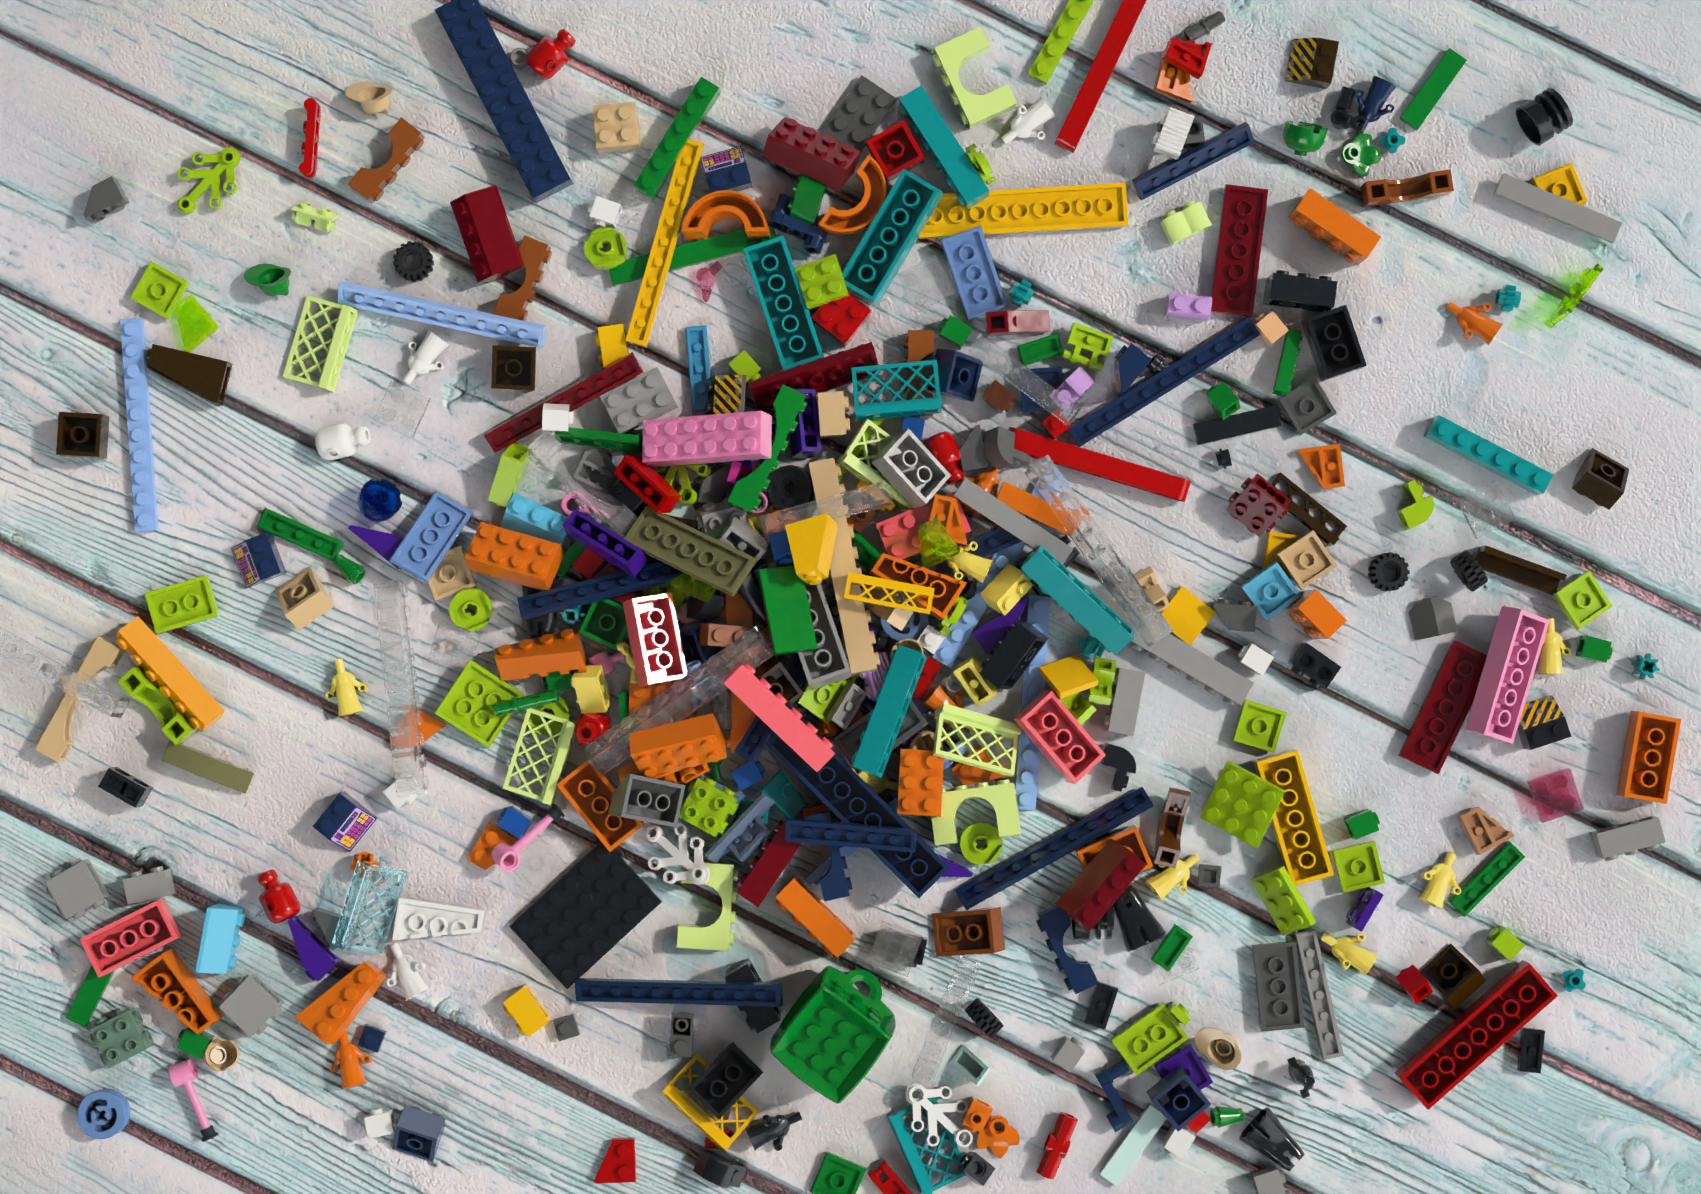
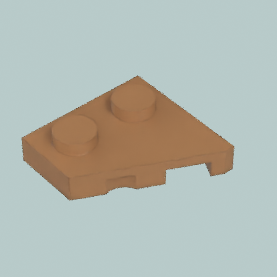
(1482, 830)

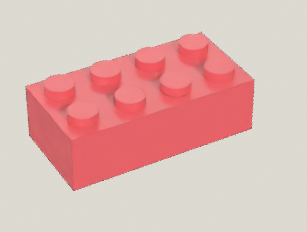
(900, 532)
(655, 639)
(1059, 736)
(131, 937)

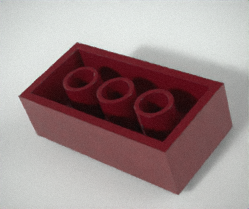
(811, 153)
(768, 866)

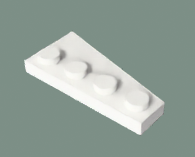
(433, 919)

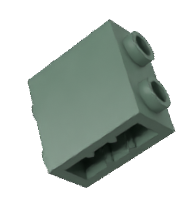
(120, 1036)

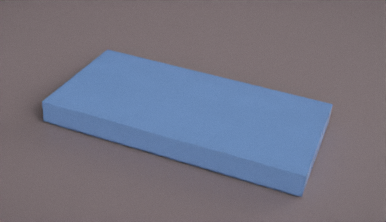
(974, 273)
(431, 537)

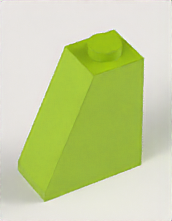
(509, 474)

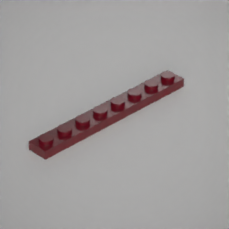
(574, 395)

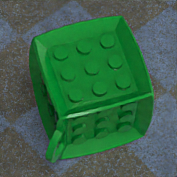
(834, 1032)

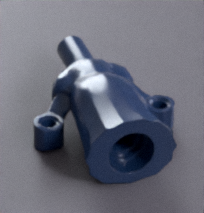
(1374, 101)

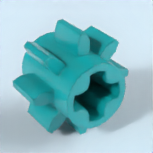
(1021, 293)
(1508, 298)
(574, 614)
(1091, 647)
(1650, 668)

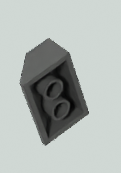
(648, 800)

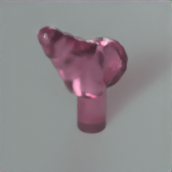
(707, 279)

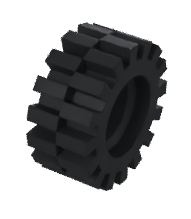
(400, 261)
(1401, 571)
(1469, 571)
(984, 1017)

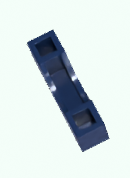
(833, 882)
(1078, 973)

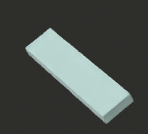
(1133, 1145)

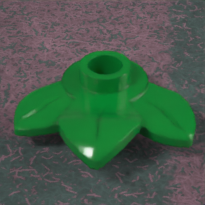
(1363, 154)

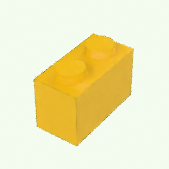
(612, 343)
(526, 1011)

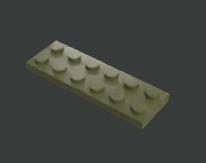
(690, 551)

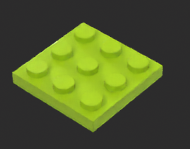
(472, 700)
(1242, 804)

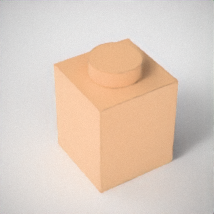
(1270, 327)

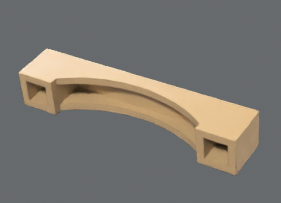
(56, 739)

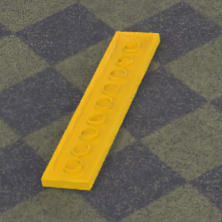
(1032, 211)

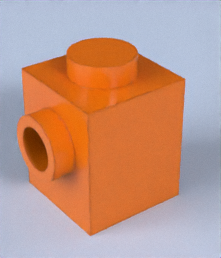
(976, 1115)

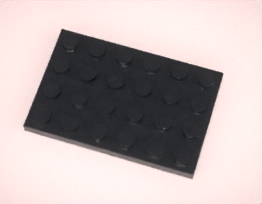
(585, 914)

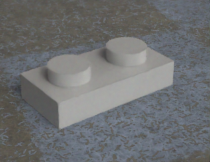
(847, 705)

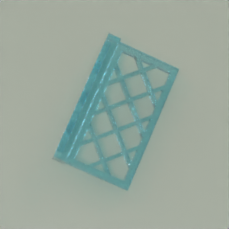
(356, 905)

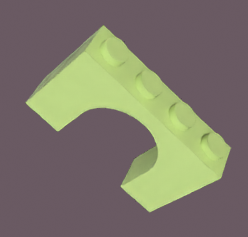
(974, 108)
(1000, 796)
(716, 934)

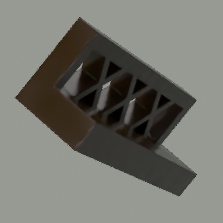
(1305, 518)
(1519, 570)

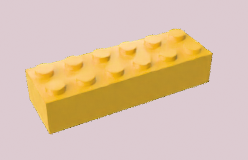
(1295, 820)

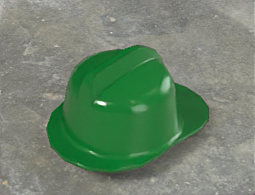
(270, 278)

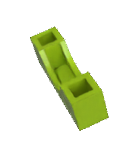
(172, 722)

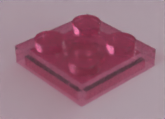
(1555, 795)

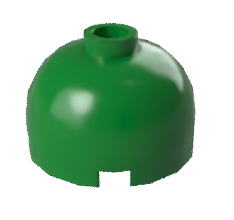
(1304, 137)

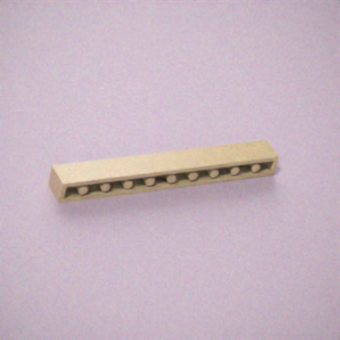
(852, 613)

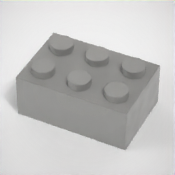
(639, 400)
(911, 468)

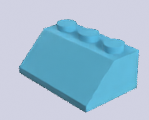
(534, 520)
(220, 939)

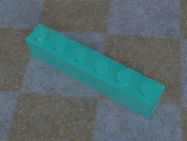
(944, 147)
(1488, 455)
(1078, 600)
(889, 711)

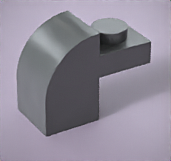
(1000, 449)

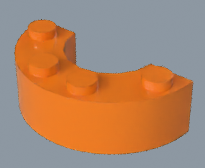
(722, 206)
(860, 217)

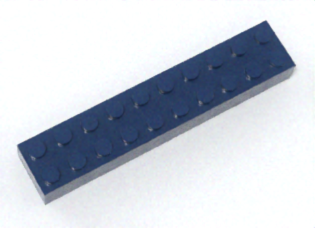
(504, 98)
(858, 803)

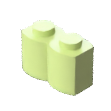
(1185, 223)

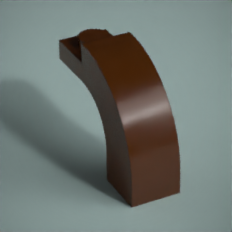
(1170, 827)

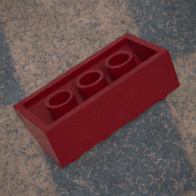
(487, 234)
(1100, 884)

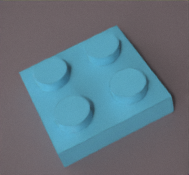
(1271, 590)

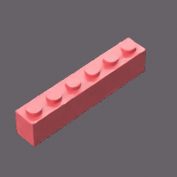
(778, 716)

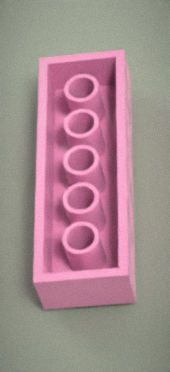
(707, 439)
(1507, 674)

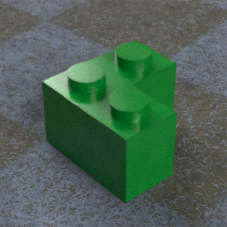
(807, 199)

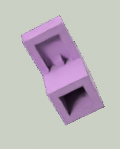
(1075, 384)

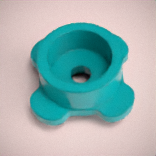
(1392, 146)
(1569, 984)

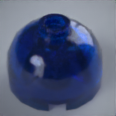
(379, 500)

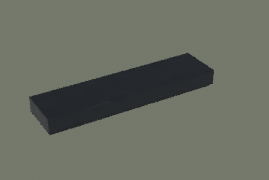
(1237, 425)

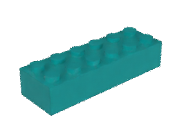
(891, 236)
(783, 303)

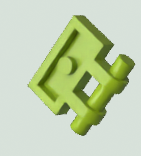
(1089, 340)

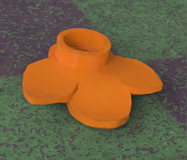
(998, 1138)

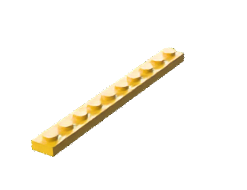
(664, 244)

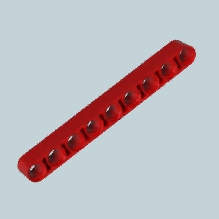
(1099, 74)
(1102, 465)

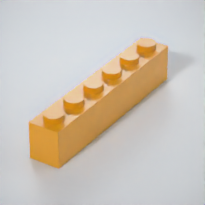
(169, 674)

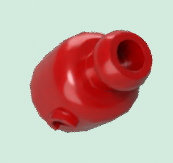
(549, 56)
(947, 452)
(590, 727)
(277, 899)

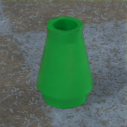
(350, 570)
(1224, 1116)

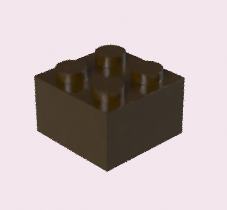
(513, 367)
(82, 435)

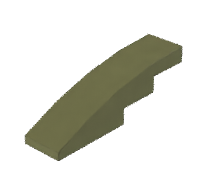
(207, 766)

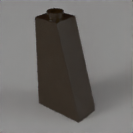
(197, 372)

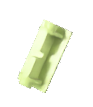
(306, 213)

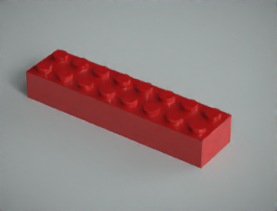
(1475, 1034)

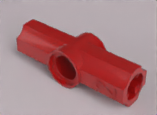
(1057, 1145)

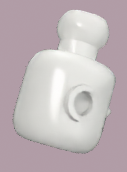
(340, 440)

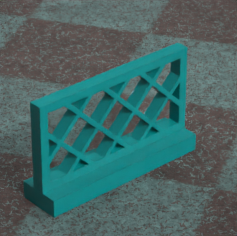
(902, 407)
(912, 1156)

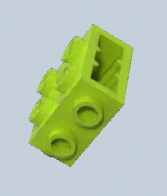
(708, 806)

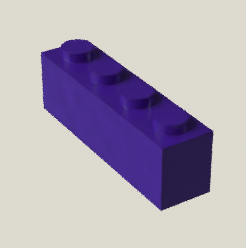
(604, 543)

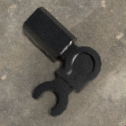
(1340, 118)

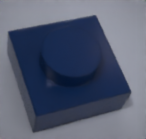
(372, 1038)

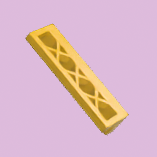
(889, 585)

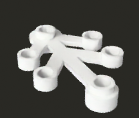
(680, 856)
(935, 1113)

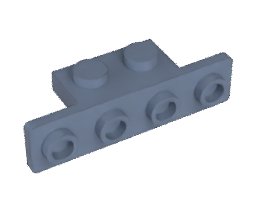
(745, 833)

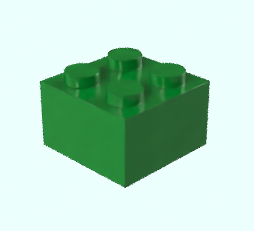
(605, 623)

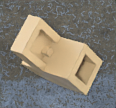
(1149, 583)

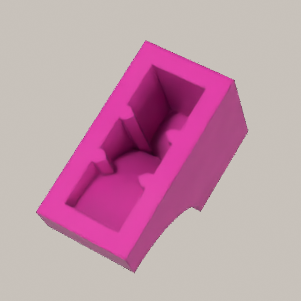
(737, 472)

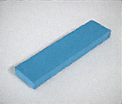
(698, 365)

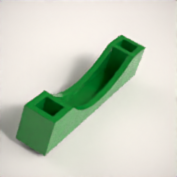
(664, 157)
(785, 409)

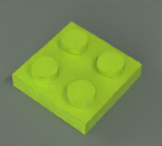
(821, 281)
(160, 290)
(1582, 600)
(1259, 726)
(1358, 866)

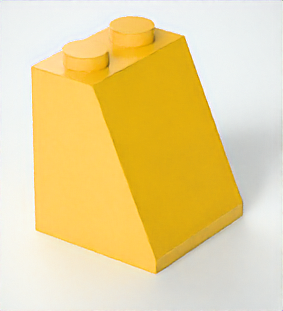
(812, 547)

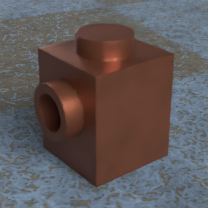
(998, 397)
(861, 520)

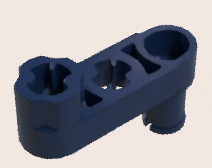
(812, 235)
(1120, 1116)

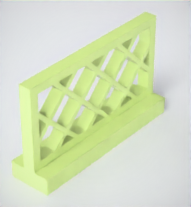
(336, 350)
(864, 471)
(976, 722)
(558, 761)

